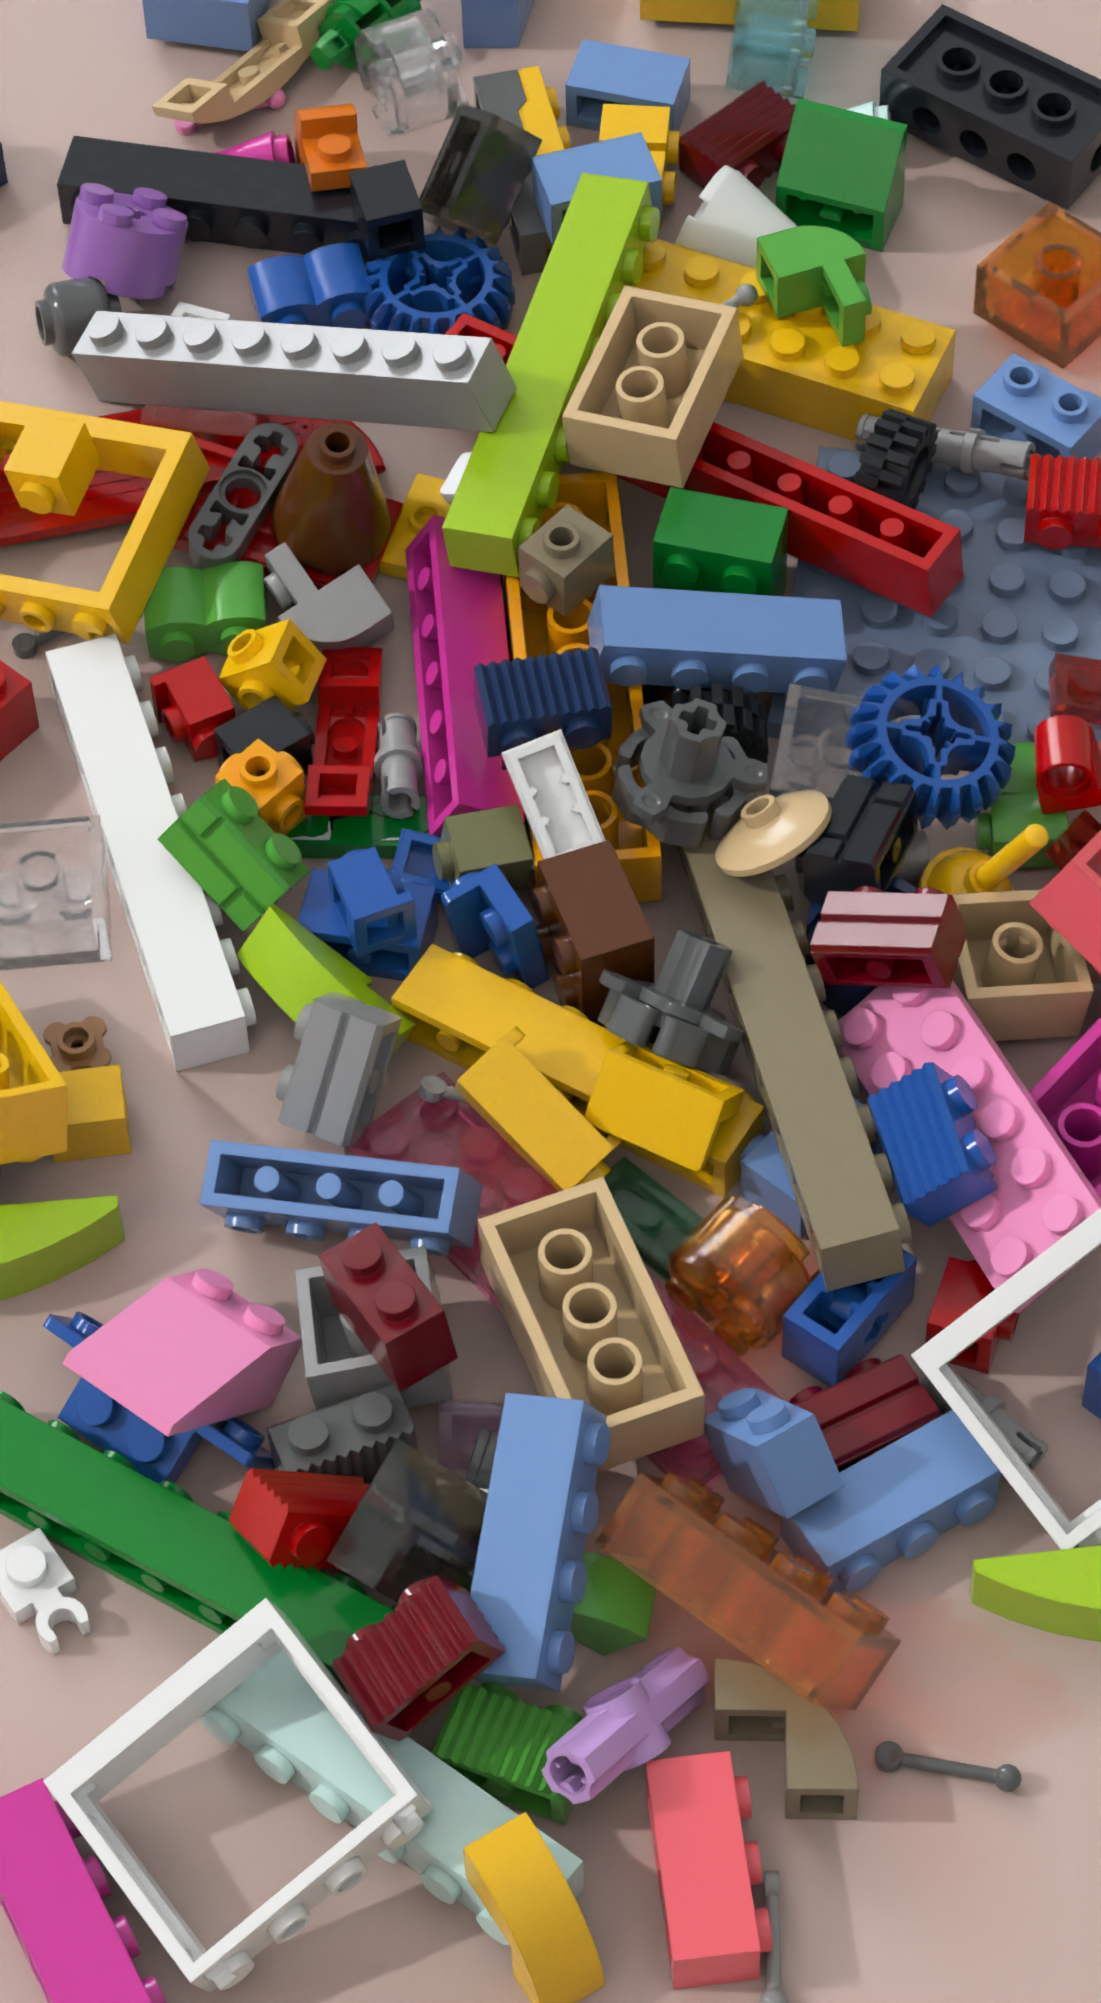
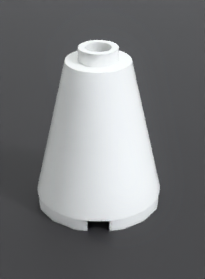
(732, 219)

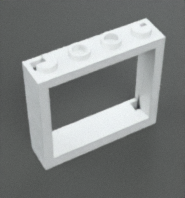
(974, 1324)
(162, 1718)

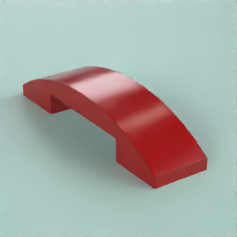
(346, 733)

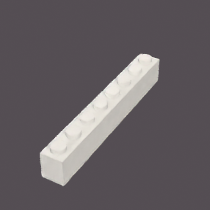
(163, 904)

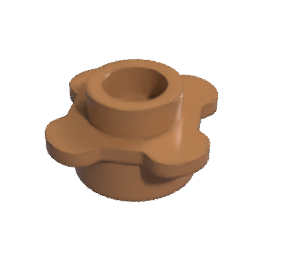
(88, 1033)

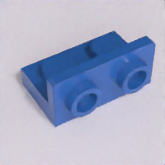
(491, 917)

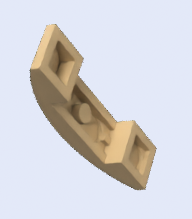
(287, 37)

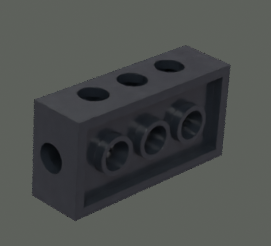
(998, 105)

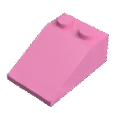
(189, 1354)

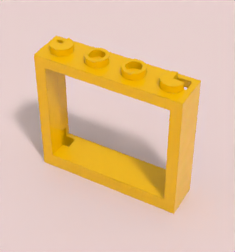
(126, 448)

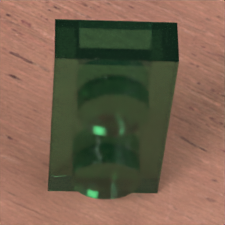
(651, 1214)

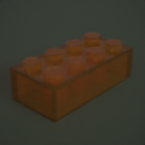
(749, 1591)

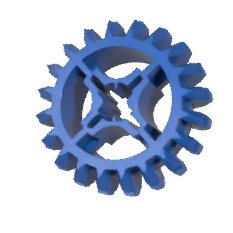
(438, 284)
(958, 731)

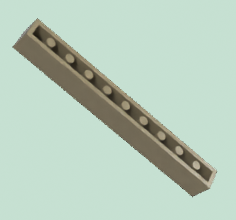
(798, 1070)

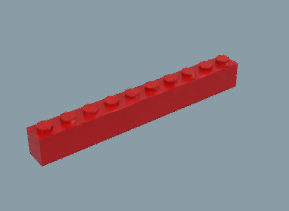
(829, 518)

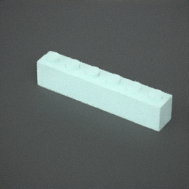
(302, 1742)

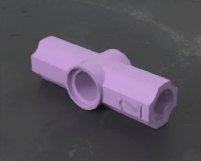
(625, 1725)

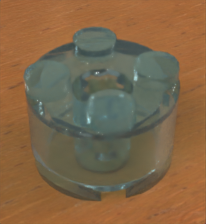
(770, 44)

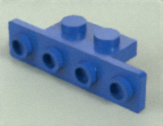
(121, 1431)

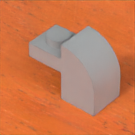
(336, 616)

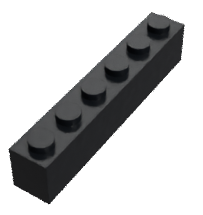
(222, 195)

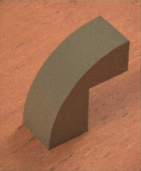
(818, 1758)

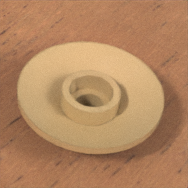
(772, 832)

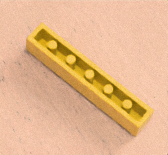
(468, 1009)

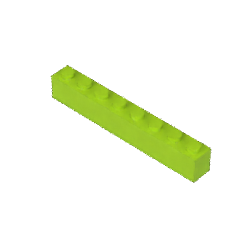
(518, 465)

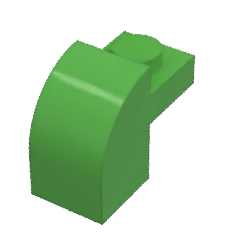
(815, 269)

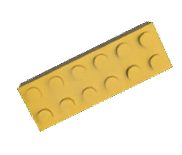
(796, 361)

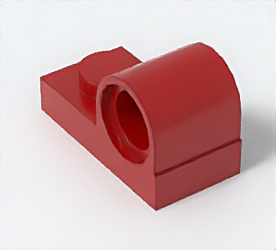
(1067, 764)

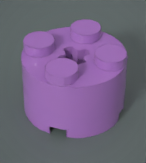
(125, 241)

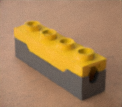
(529, 105)

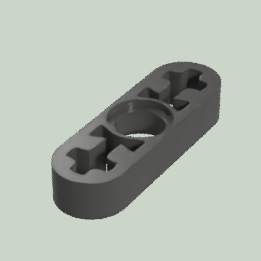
(244, 473)

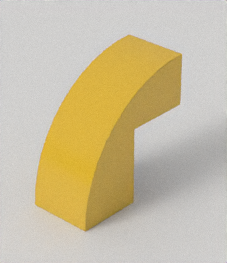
(535, 1913)

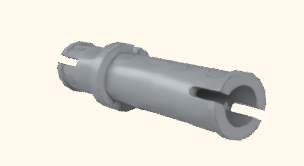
(969, 450)

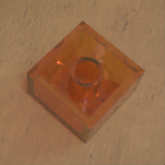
(1045, 285)

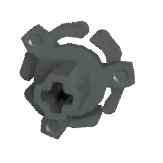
(684, 765)
(677, 1008)

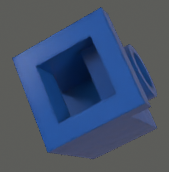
(370, 901)

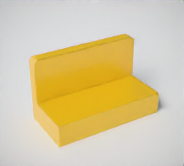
(660, 1104)

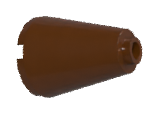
(332, 503)

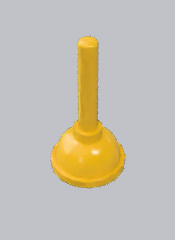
(973, 871)

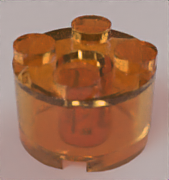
(740, 1274)

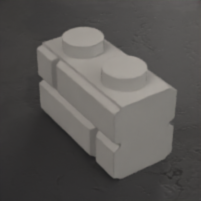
(337, 1068)

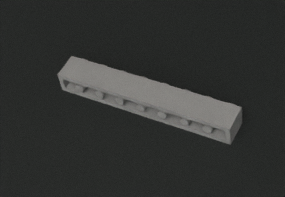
(296, 370)

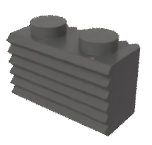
(345, 1436)

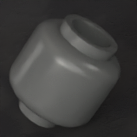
(68, 310)

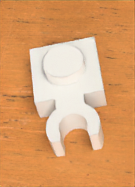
(37, 1585)

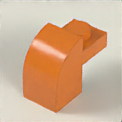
(328, 145)

